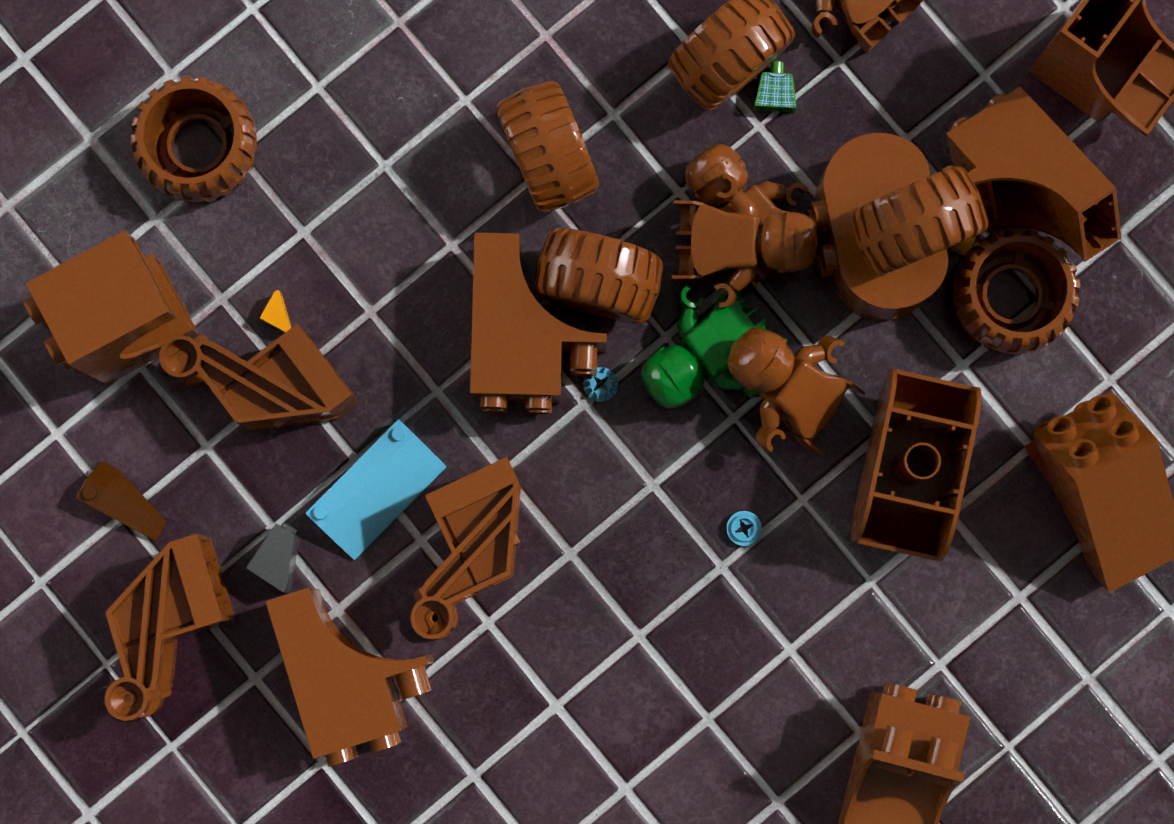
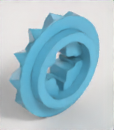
(611, 385)
(753, 532)

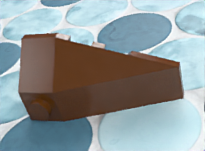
(117, 497)

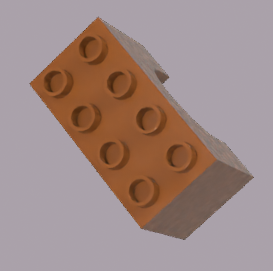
(108, 309)

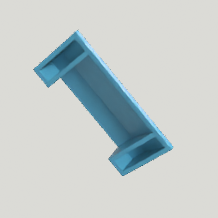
(376, 489)

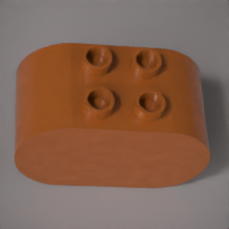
(855, 176)
(916, 465)

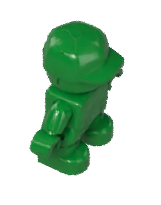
(678, 372)

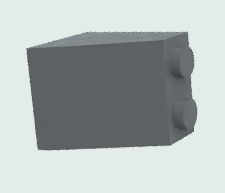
(277, 557)

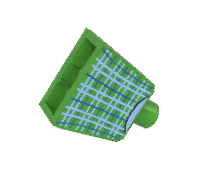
(776, 90)

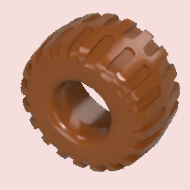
(730, 50)
(171, 110)
(548, 146)
(919, 220)
(1045, 267)
(598, 275)

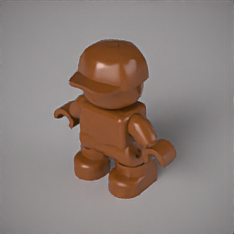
(705, 181)
(738, 240)
(789, 384)

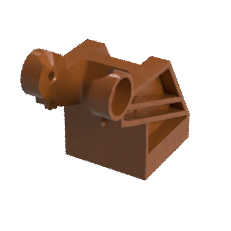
(274, 389)
(481, 530)
(168, 601)

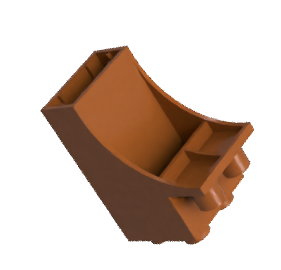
(1111, 61)
(1035, 175)
(515, 339)
(1110, 487)
(337, 686)
(905, 759)

